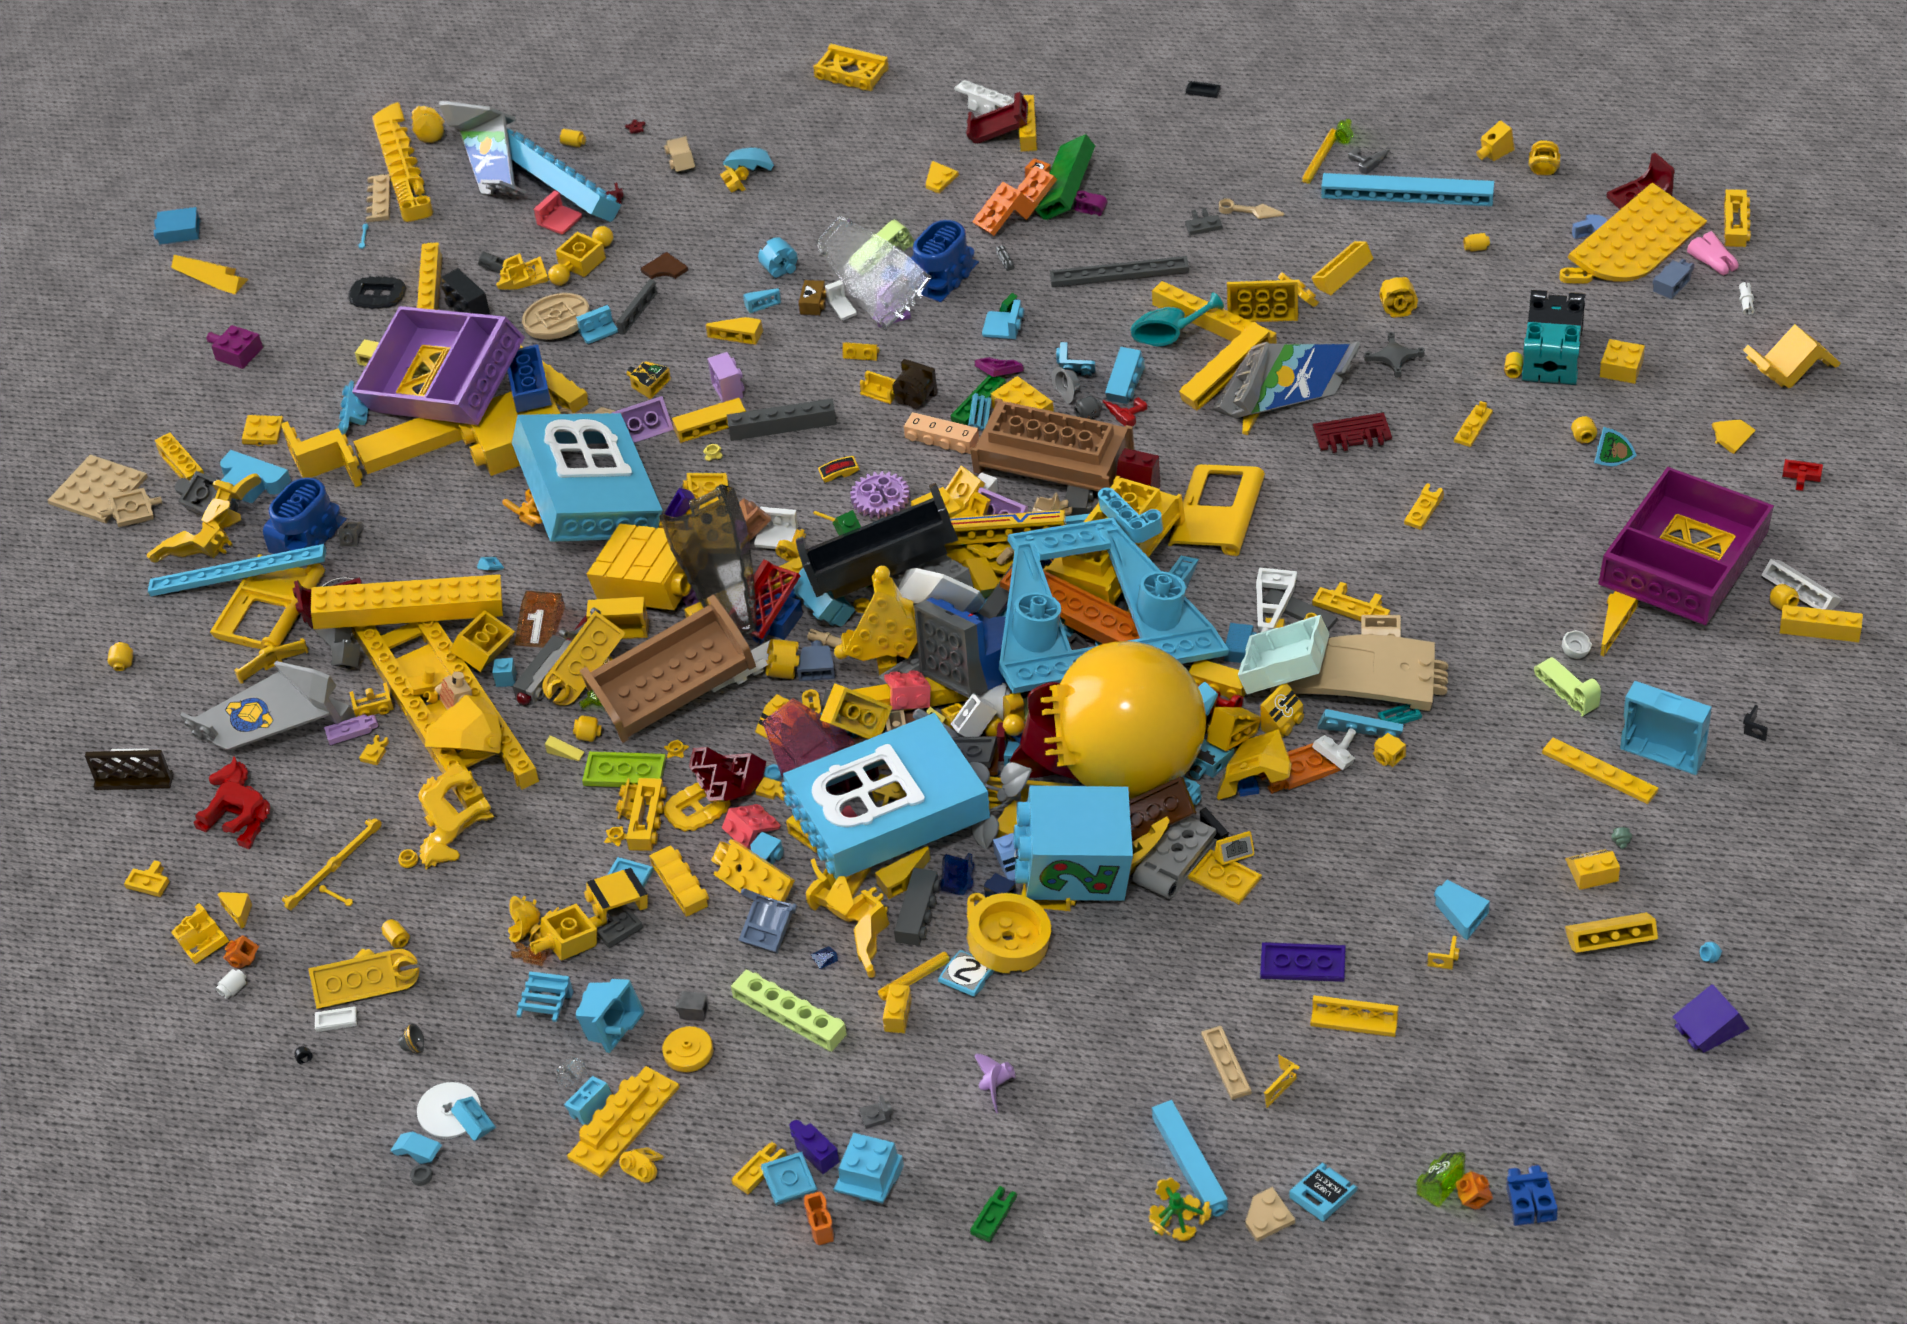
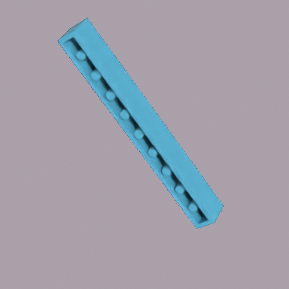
(1407, 189)

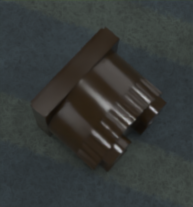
(914, 384)

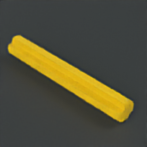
(917, 973)

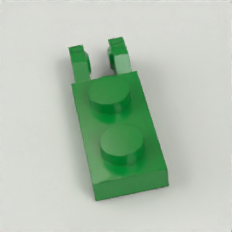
(992, 1215)

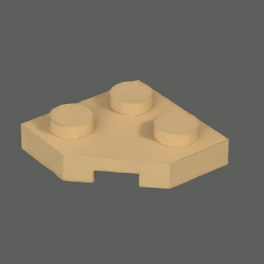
(1267, 1215)

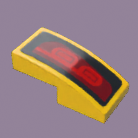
(844, 466)

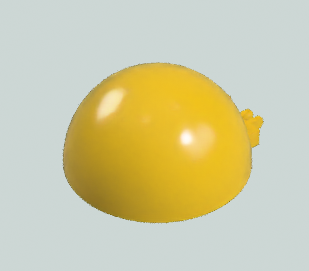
(1127, 717)

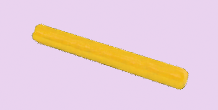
(1319, 157)

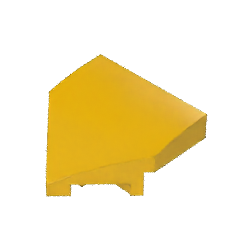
(1732, 434)

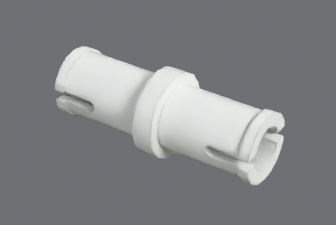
(1746, 298)

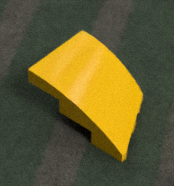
(518, 274)

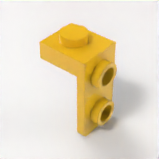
(977, 506)

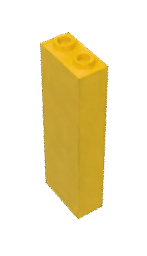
(405, 442)

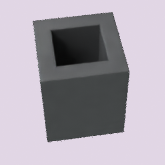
(692, 1006)

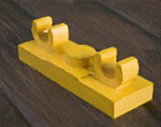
(1473, 424)

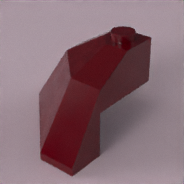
(726, 775)

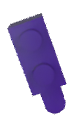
(814, 1146)

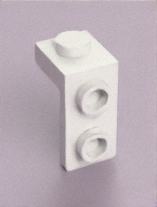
(837, 300)

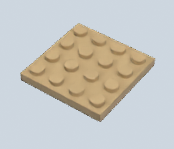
(92, 484)

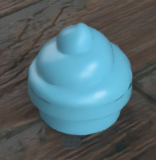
(1710, 952)

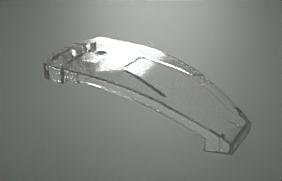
(872, 270)

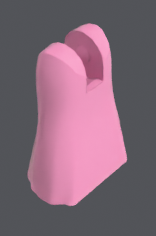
(1713, 253)

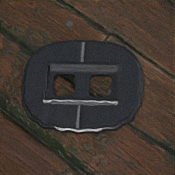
(378, 284)

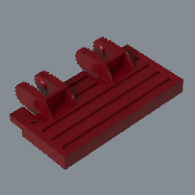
(1352, 431)

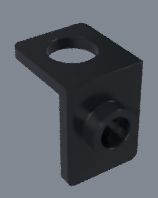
(1749, 725)

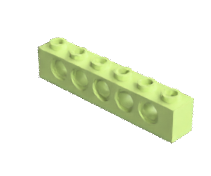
(789, 1010)

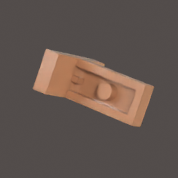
(755, 517)

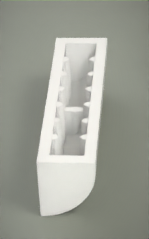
(1807, 589)

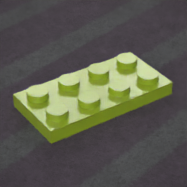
(614, 768)

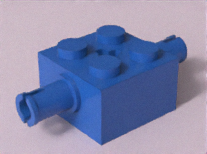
(785, 619)

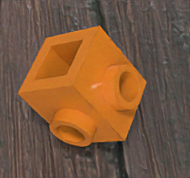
(240, 952)
(1474, 1190)

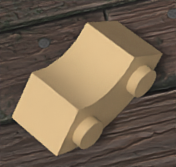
(679, 153)

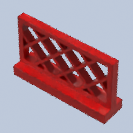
(762, 580)

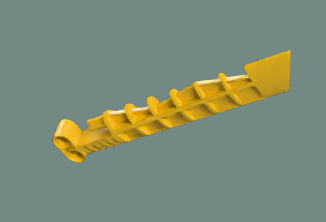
(396, 151)

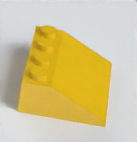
(1264, 300)

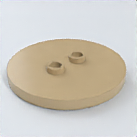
(554, 316)

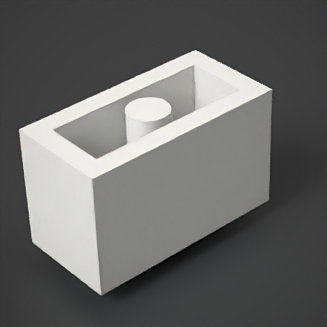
(974, 717)

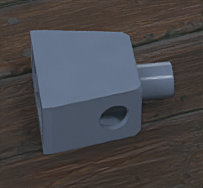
(816, 663)

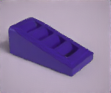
(679, 503)

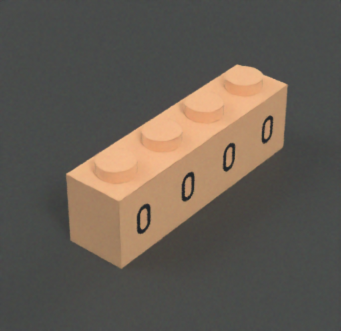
(941, 433)

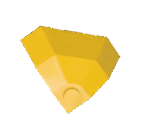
(467, 727)

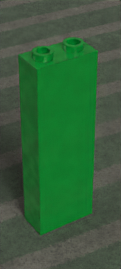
(1069, 171)

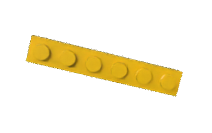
(1600, 770)

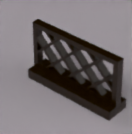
(129, 778)

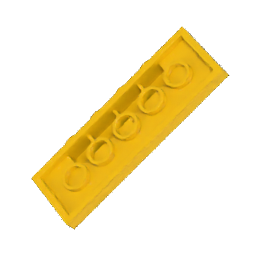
(621, 1120)

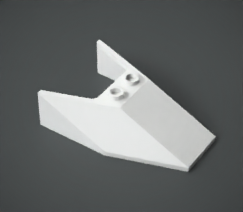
(923, 584)

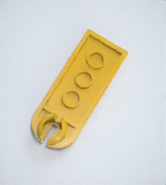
(588, 650)
(362, 977)

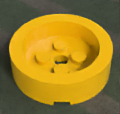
(1006, 916)

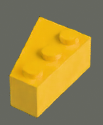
(1231, 727)

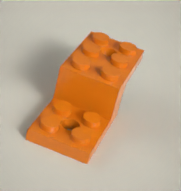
(1019, 200)

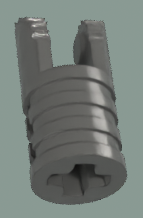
(491, 262)

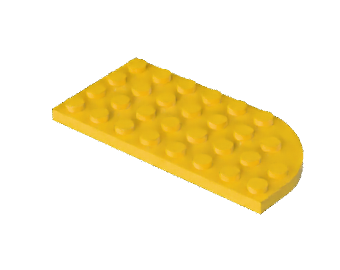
(1637, 237)

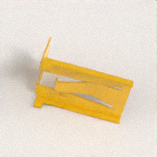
(1279, 1083)

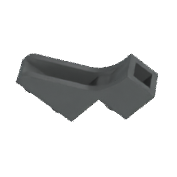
(344, 652)

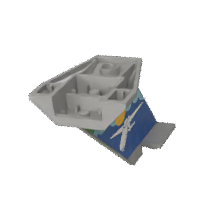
(486, 144)
(1285, 376)

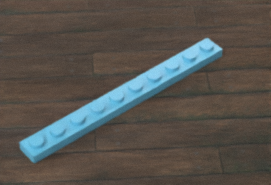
(237, 570)

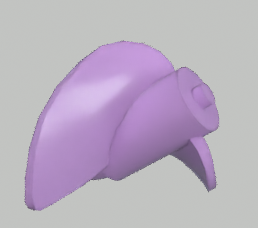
(994, 1075)

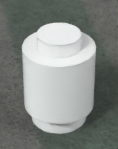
(231, 983)

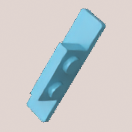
(353, 409)

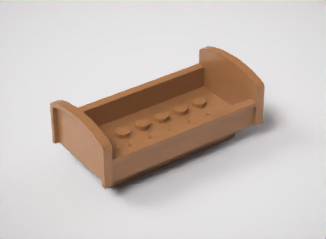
(1051, 446)
(670, 669)

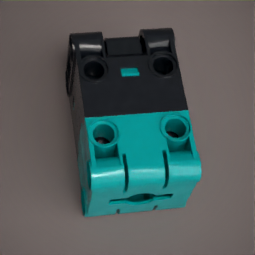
(1554, 336)

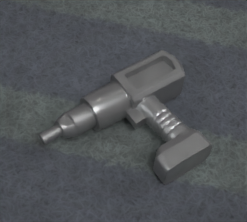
(1367, 163)

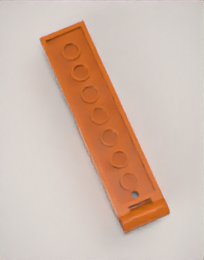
(1087, 612)

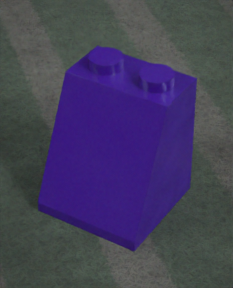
(1709, 1020)

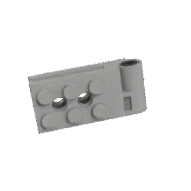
(1175, 857)

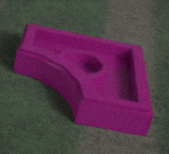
(998, 367)

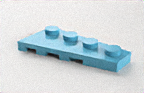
(1343, 722)

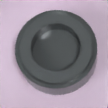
(421, 1175)

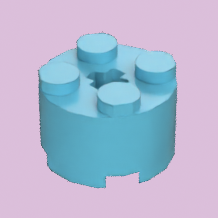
(778, 257)

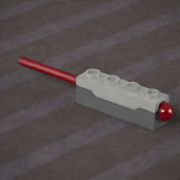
(529, 685)

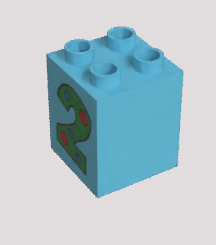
(1074, 843)

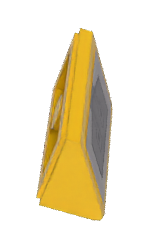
(1234, 848)

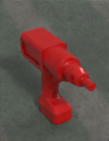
(1125, 415)

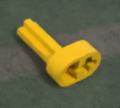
(790, 551)

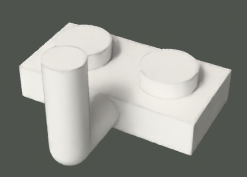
(1336, 753)

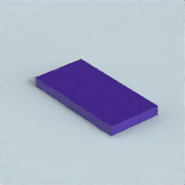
(1303, 962)

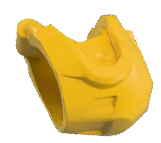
(427, 127)
(1544, 158)

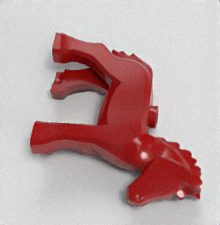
(237, 799)

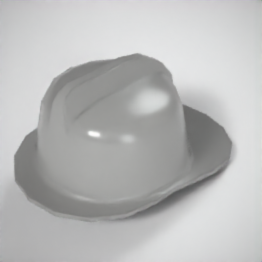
(1065, 383)

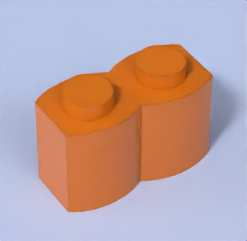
(819, 1218)

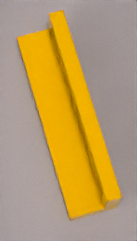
(1354, 1018)

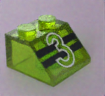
(1441, 1177)

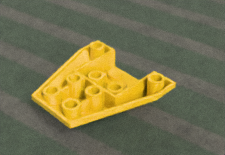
(1254, 756)

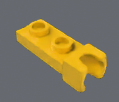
(1424, 507)

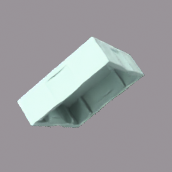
(1284, 654)

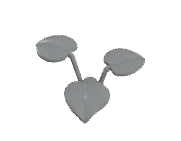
(1014, 779)

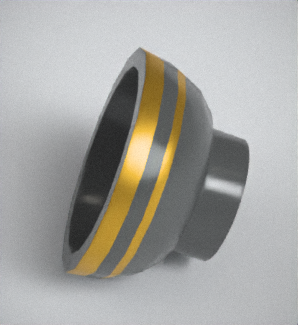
(409, 1038)

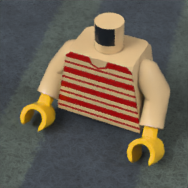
(450, 690)

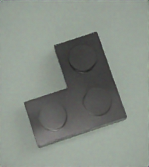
(622, 926)

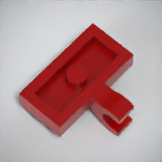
(1802, 471)

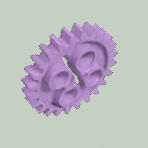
(870, 501)

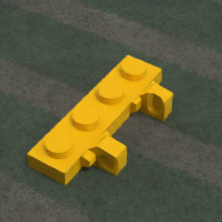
(1339, 603)

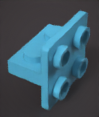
(596, 324)

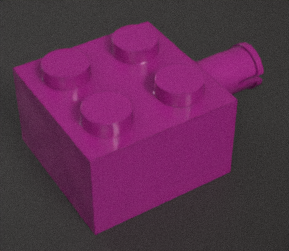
(235, 346)

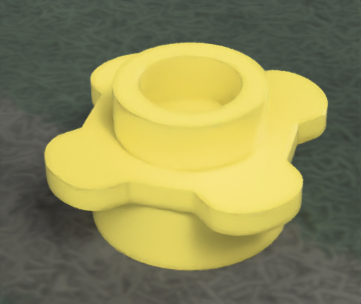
(712, 452)

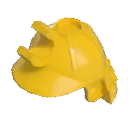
(524, 915)

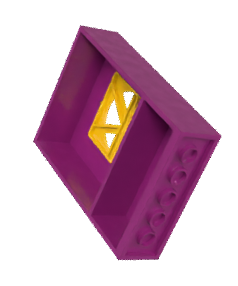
(1673, 570)

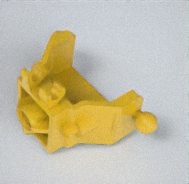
(886, 625)

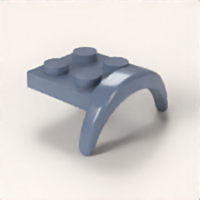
(766, 921)

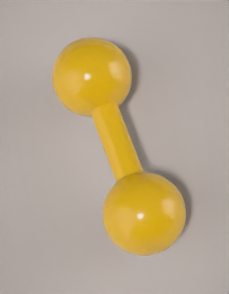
(1012, 724)

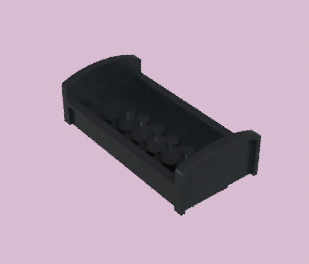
(894, 542)

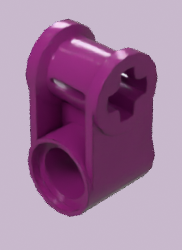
(1090, 203)

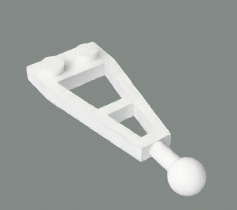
(1278, 580)

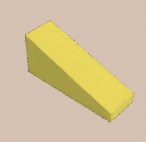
(562, 749)

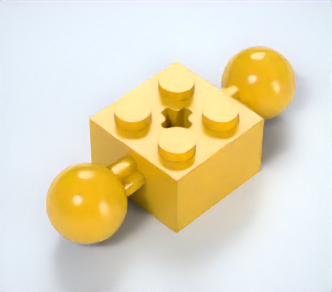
(580, 255)

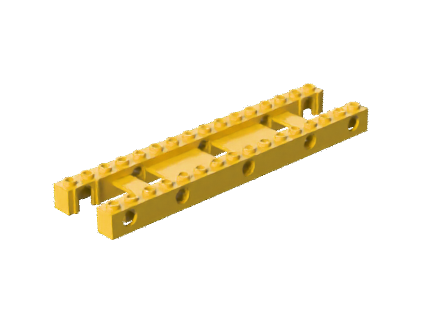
(420, 716)

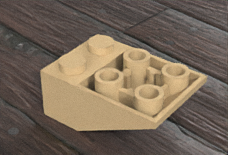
(1381, 625)

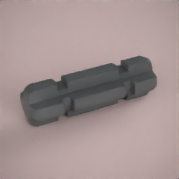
(1005, 258)

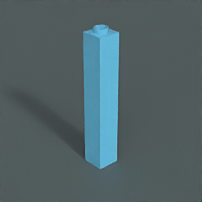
(1189, 1157)

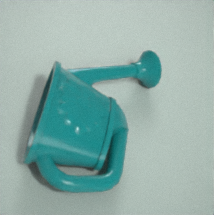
(1164, 324)

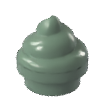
(1621, 836)

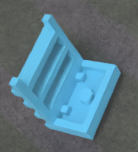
(545, 982)

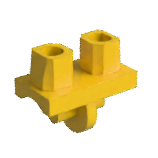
(732, 178)

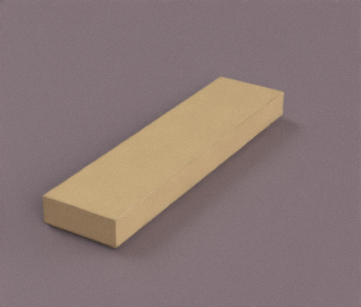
(1226, 1062)

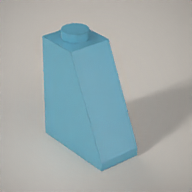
(1461, 907)

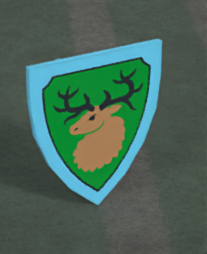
(1613, 448)

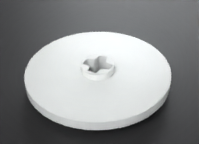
(432, 1109)

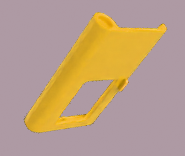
(1219, 524)
(270, 588)

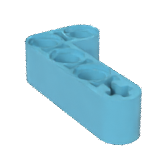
(1136, 526)

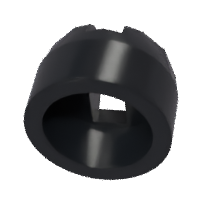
(302, 1052)

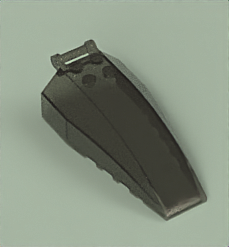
(716, 554)

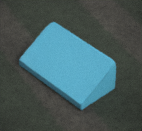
(472, 1117)

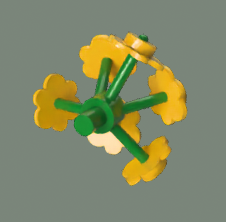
(1179, 1206)

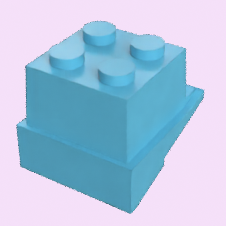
(609, 1011)
(869, 1168)

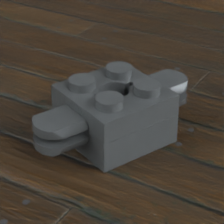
(198, 493)

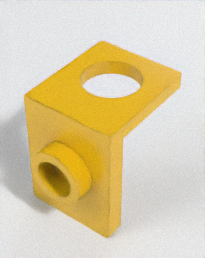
(1448, 959)

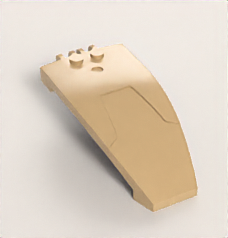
(1378, 669)

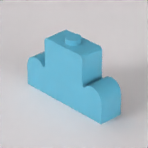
(238, 466)

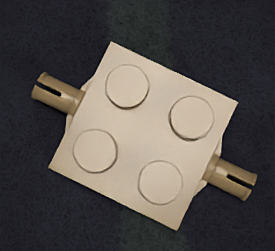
(131, 507)

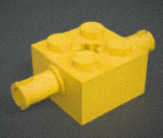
(567, 932)

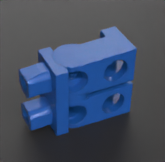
(1531, 1196)

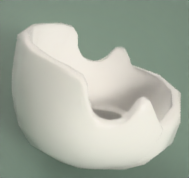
(1576, 641)

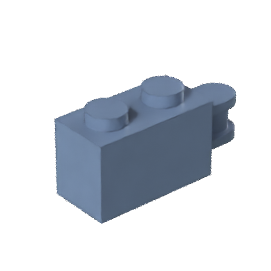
(1673, 278)

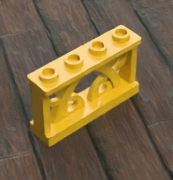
(846, 56)

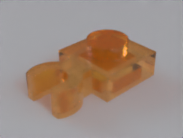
(528, 956)

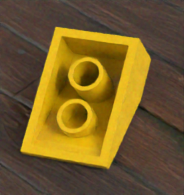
(855, 712)

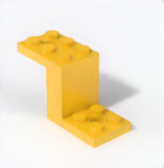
(1791, 357)
(322, 453)

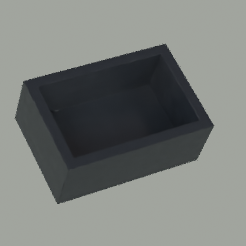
(464, 293)

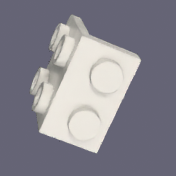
(782, 526)

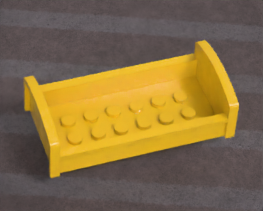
(1095, 569)

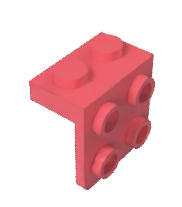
(554, 215)
(908, 690)
(746, 822)

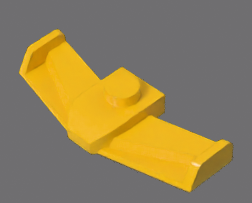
(268, 657)

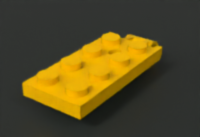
(756, 872)

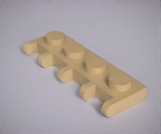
(380, 199)

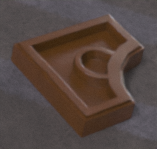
(664, 266)

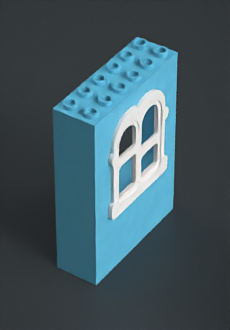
(589, 500)
(932, 771)

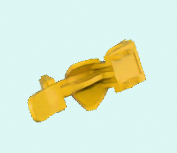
(215, 519)
(863, 908)

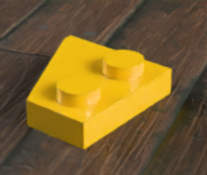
(940, 177)
(1306, 295)

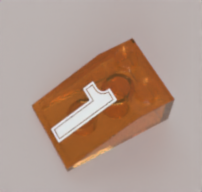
(538, 618)

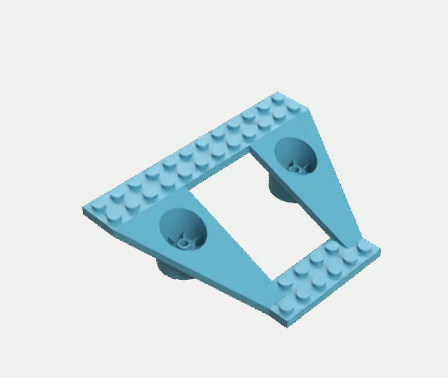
(1033, 635)

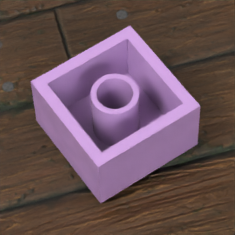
(725, 377)

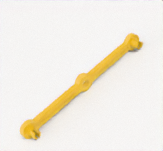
(332, 864)

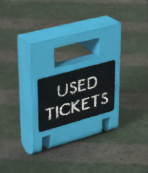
(1326, 1187)

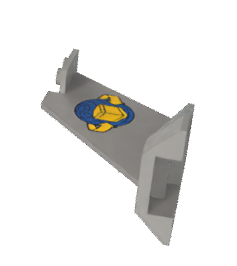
(270, 707)

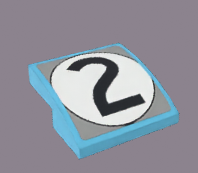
(965, 974)

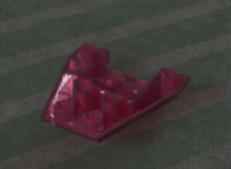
(801, 737)

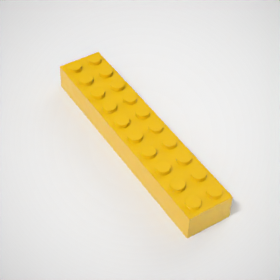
(405, 601)

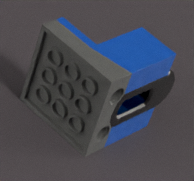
(959, 647)

